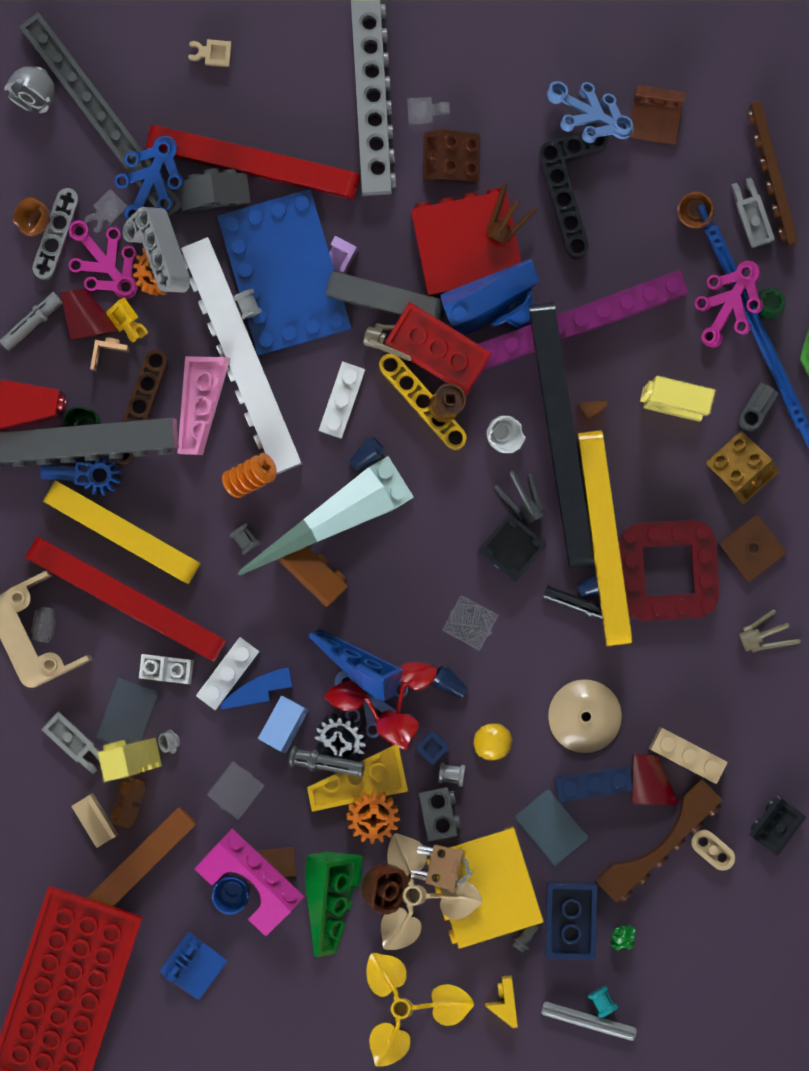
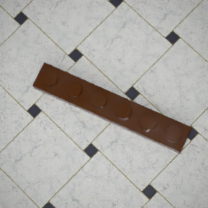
(774, 185)

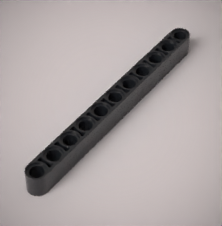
(561, 435)

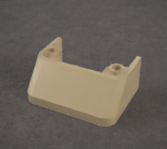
(29, 667)

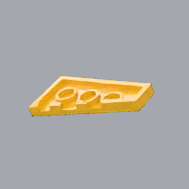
(381, 773)

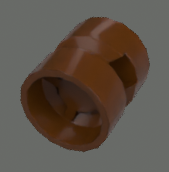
(447, 402)

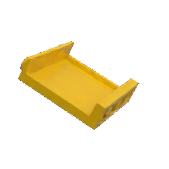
(504, 888)

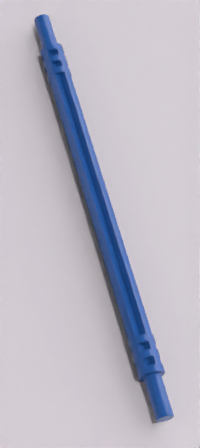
(759, 332)

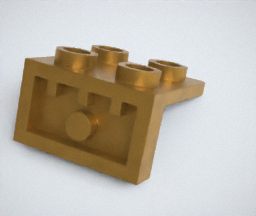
(743, 467)

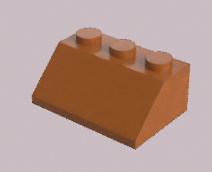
(315, 574)

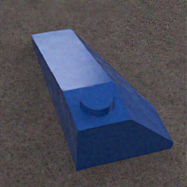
(482, 300)
(364, 668)

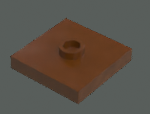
(752, 548)

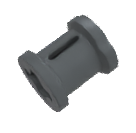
(244, 539)

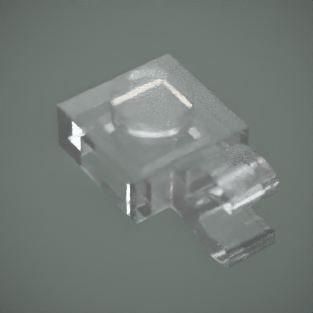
(422, 110)

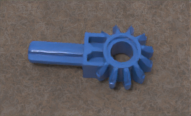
(84, 474)

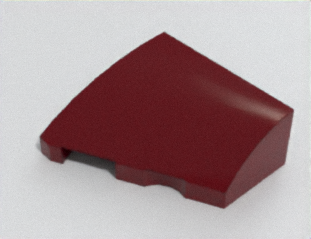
(84, 315)
(650, 782)

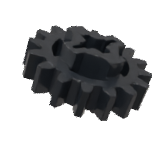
(342, 738)

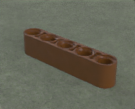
(148, 397)

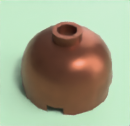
(384, 888)

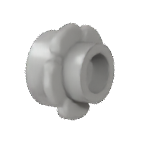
(168, 741)

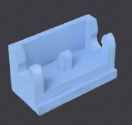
(283, 724)

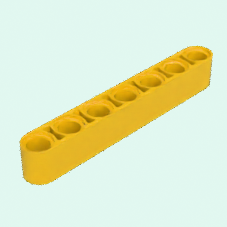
(121, 532)

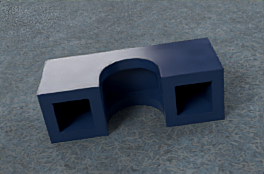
(593, 783)

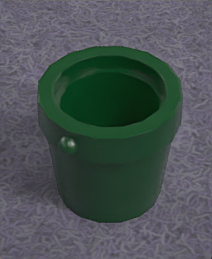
(773, 303)

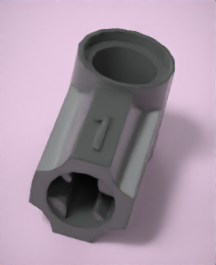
(757, 406)

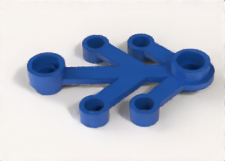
(152, 174)

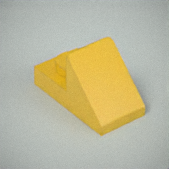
(506, 1008)

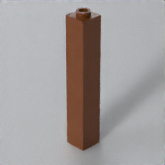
(144, 858)

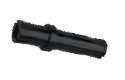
(573, 602)

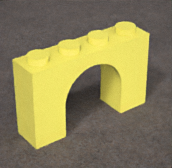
(677, 398)

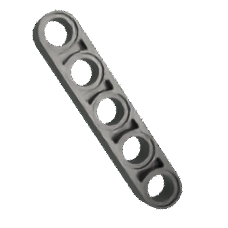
(379, 296)

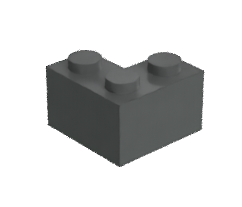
(214, 190)

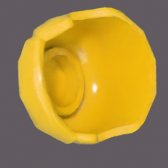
(492, 742)

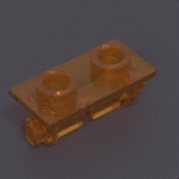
(128, 791)

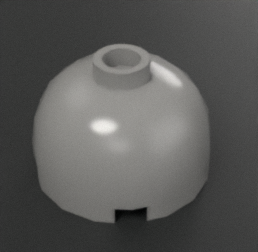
(31, 88)

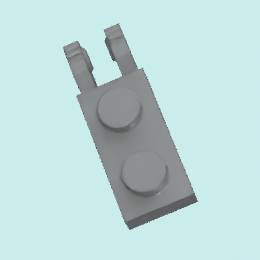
(753, 216)
(71, 740)

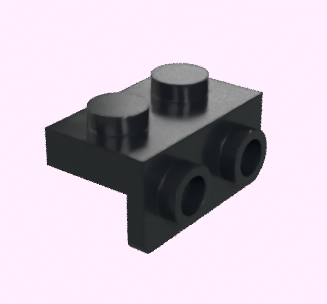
(777, 825)

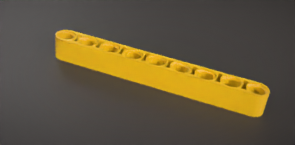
(604, 538)

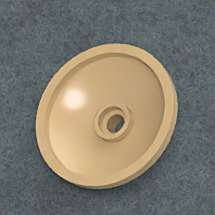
(571, 703)

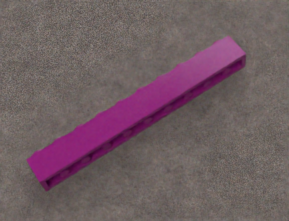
(591, 316)

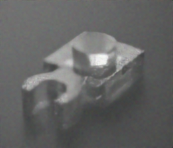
(108, 208)

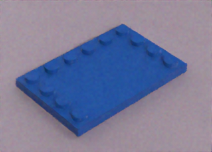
(286, 261)

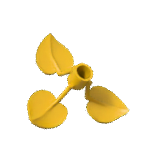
(384, 976)

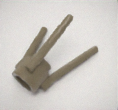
(376, 338)
(752, 638)

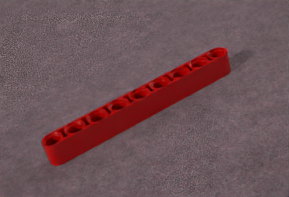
(258, 163)
(125, 598)

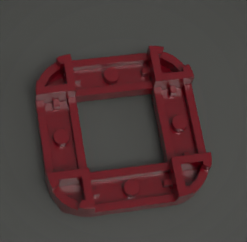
(703, 566)

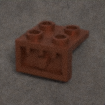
(656, 114)
(451, 155)

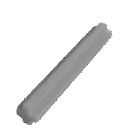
(589, 1021)

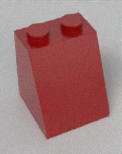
(28, 405)

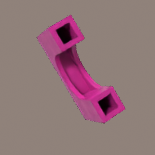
(276, 892)

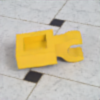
(124, 319)

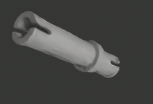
(32, 320)

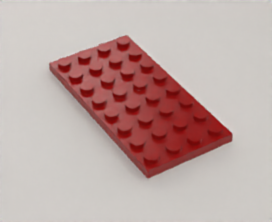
(67, 984)

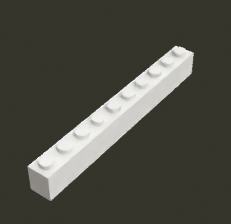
(244, 362)

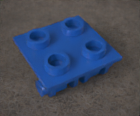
(193, 966)

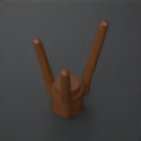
(499, 230)

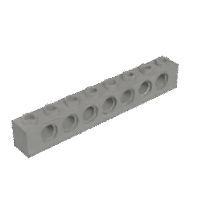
(371, 183)

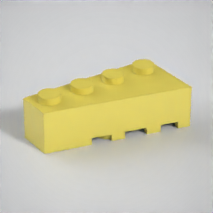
(125, 759)

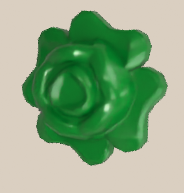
(623, 937)

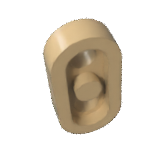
(713, 849)

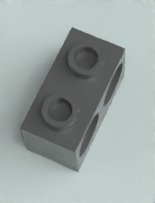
(432, 814)

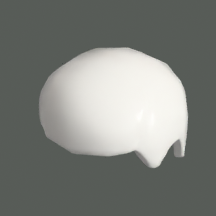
(505, 434)

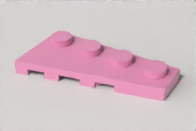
(200, 398)

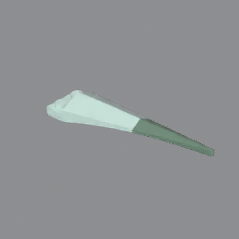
(364, 498)

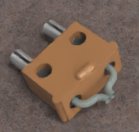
(447, 868)

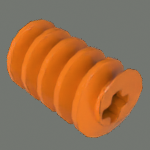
(249, 475)

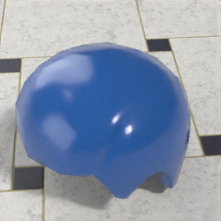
(230, 894)

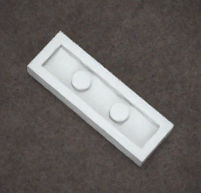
(342, 400)
(227, 673)

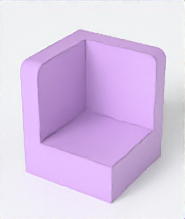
(342, 254)

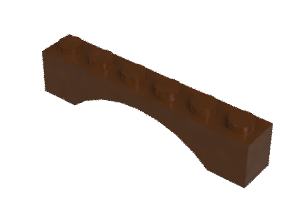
(695, 805)

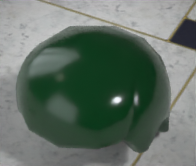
(80, 416)

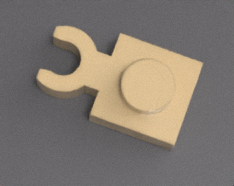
(215, 52)

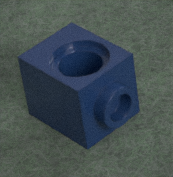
(432, 747)

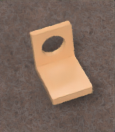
(109, 343)

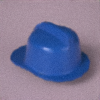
(517, 313)

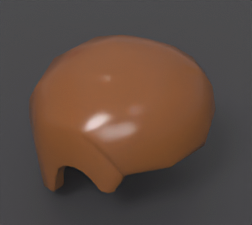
(688, 213)
(31, 216)

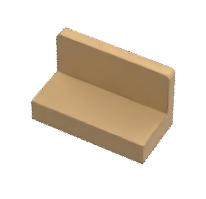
(94, 820)

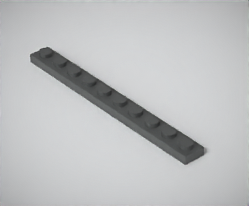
(90, 101)

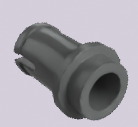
(525, 937)

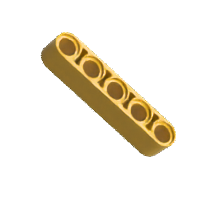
(411, 395)

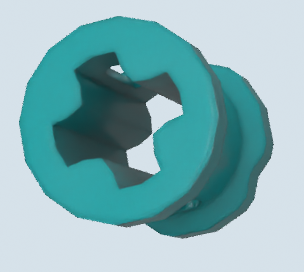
(603, 1001)

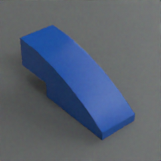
(258, 689)

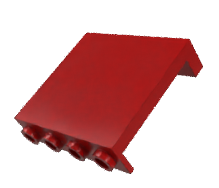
(455, 241)

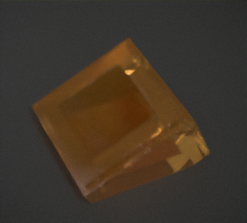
(591, 408)

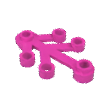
(105, 263)
(731, 300)

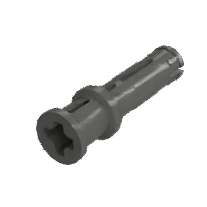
(315, 761)

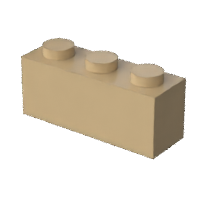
(688, 755)

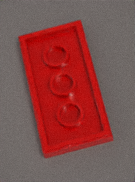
(438, 348)

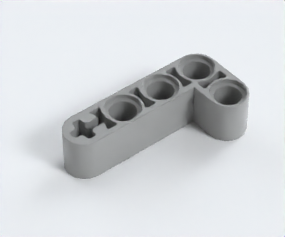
(156, 233)

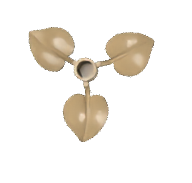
(402, 929)

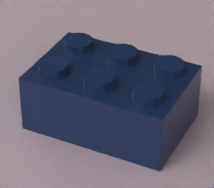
(570, 920)

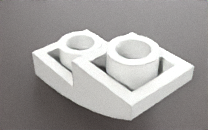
(166, 669)

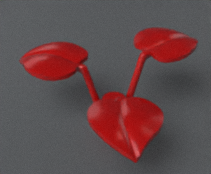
(391, 725)

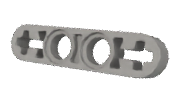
(57, 234)

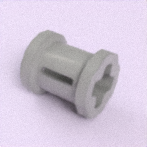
(247, 304)
(451, 774)

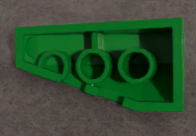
(329, 886)

